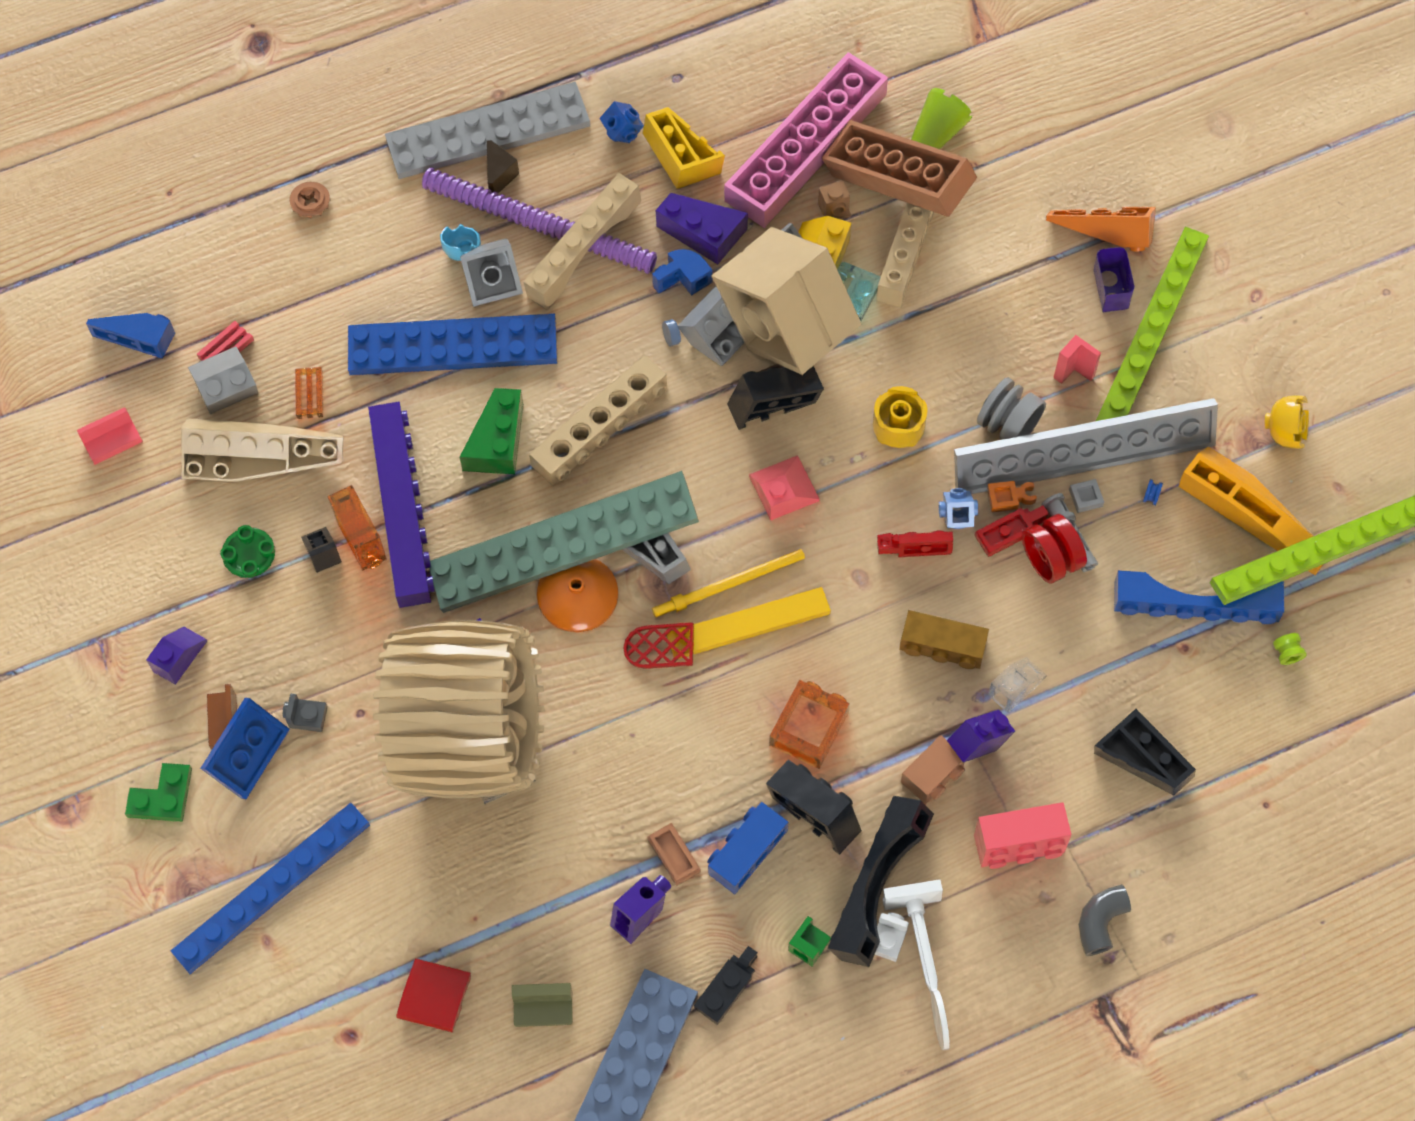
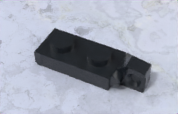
(727, 986)

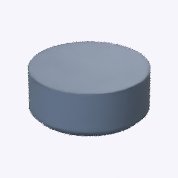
(671, 332)

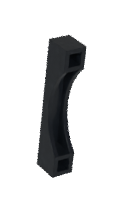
(901, 829)

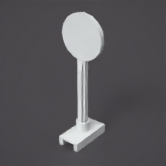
(913, 898)

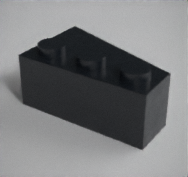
(773, 391)
(1145, 753)

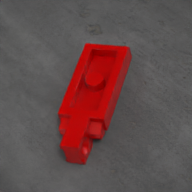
(1009, 529)
(916, 544)

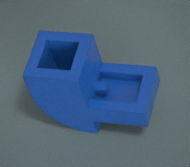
(684, 267)

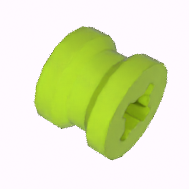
(1289, 649)

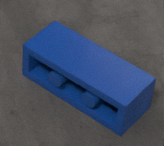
(747, 847)

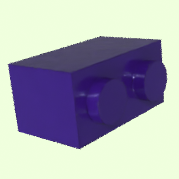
(981, 735)

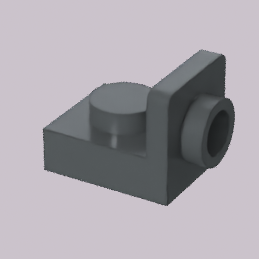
(304, 714)

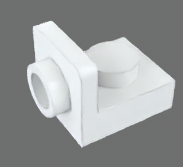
(891, 933)

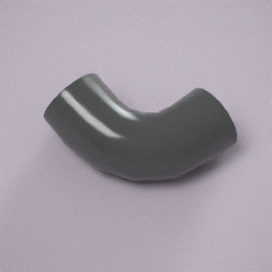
(1097, 915)

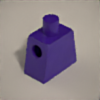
(639, 907)

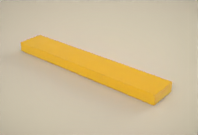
(754, 621)

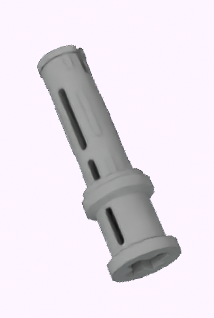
(1056, 505)

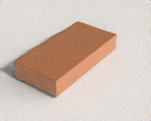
(674, 854)

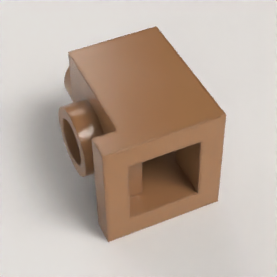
(834, 200)

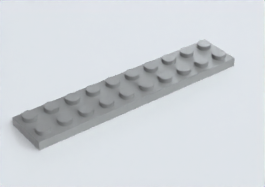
(1087, 446)

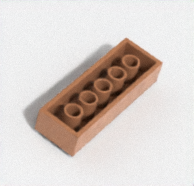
(900, 168)

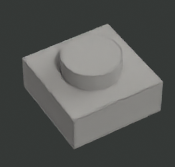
(1086, 495)

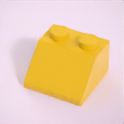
(828, 233)

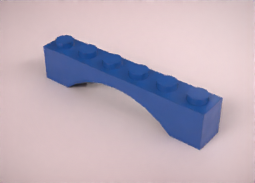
(1143, 594)

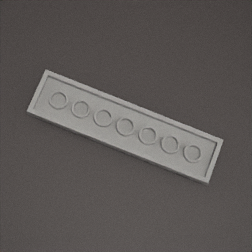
(505, 123)

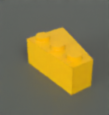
(679, 149)

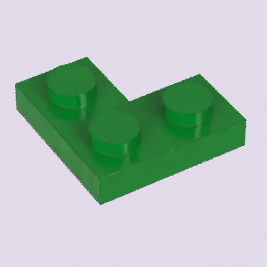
(163, 803)

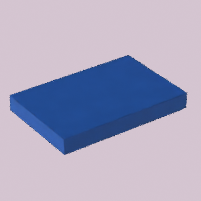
(245, 748)

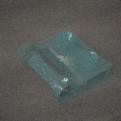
(862, 288)

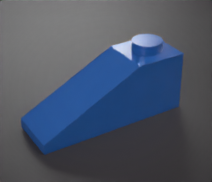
(135, 331)

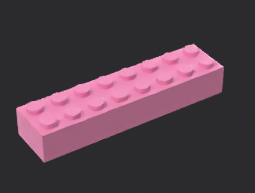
(798, 144)

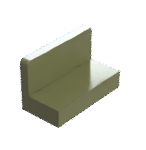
(542, 1004)

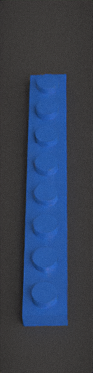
(270, 888)

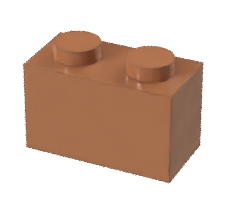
(933, 771)

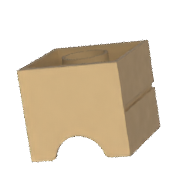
(787, 299)

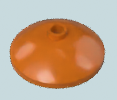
(582, 607)

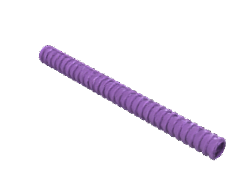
(533, 218)

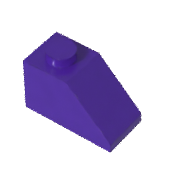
(175, 653)

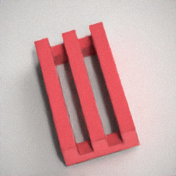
(225, 340)

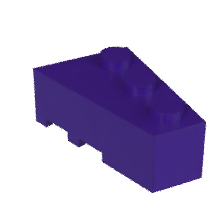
(701, 225)

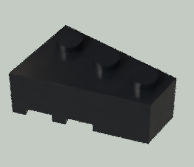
(815, 803)

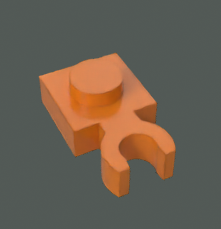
(1005, 495)

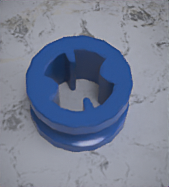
(1152, 492)

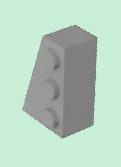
(660, 557)

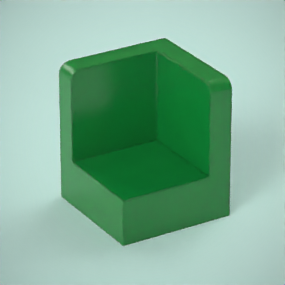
(808, 942)

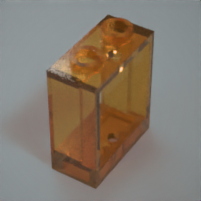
(357, 528)
(798, 747)

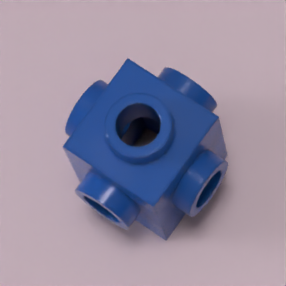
(621, 122)

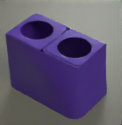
(1116, 261)

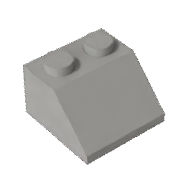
(223, 380)

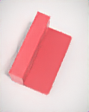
(1079, 357)
(109, 436)

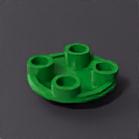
(248, 552)

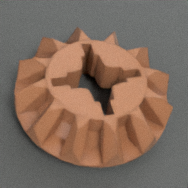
(307, 191)

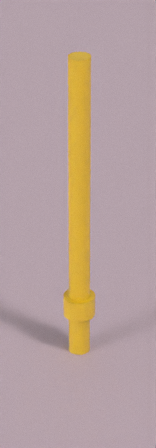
(680, 602)

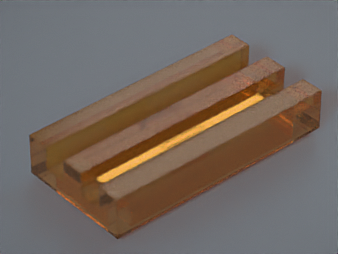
(310, 411)

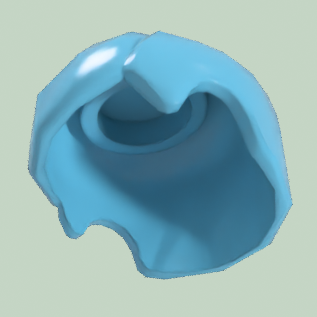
(459, 241)

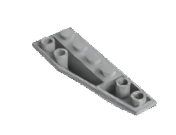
(712, 327)

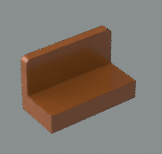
(220, 711)

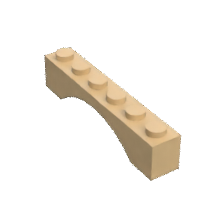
(608, 209)

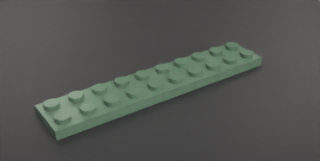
(563, 541)

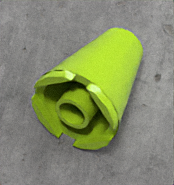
(940, 119)

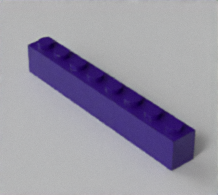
(400, 505)

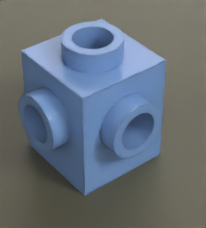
(958, 508)

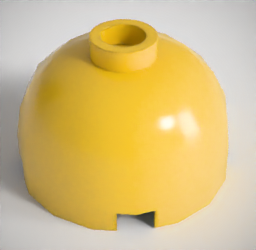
(1288, 421)

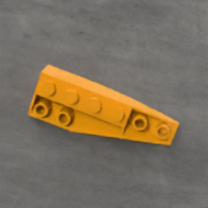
(1242, 500)

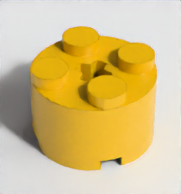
(899, 417)

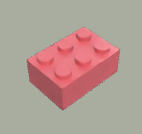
(1022, 835)

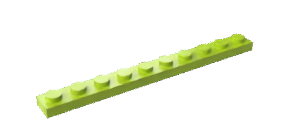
(1154, 325)
(1314, 551)

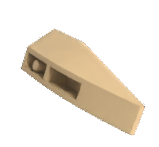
(252, 450)

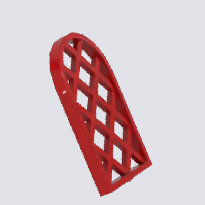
(653, 628)

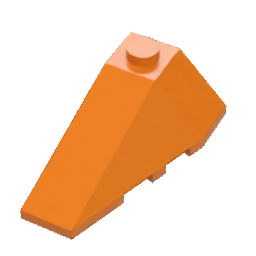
(1126, 227)

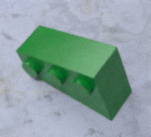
(496, 435)

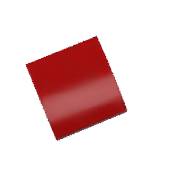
(433, 995)

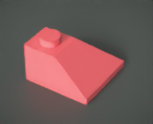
(784, 487)

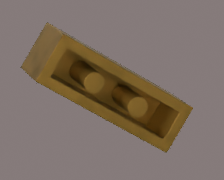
(943, 640)

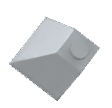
(491, 272)

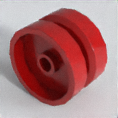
(1054, 548)

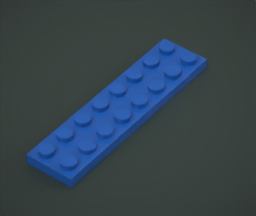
(452, 344)

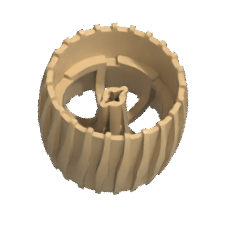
(459, 709)

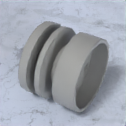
(1007, 410)

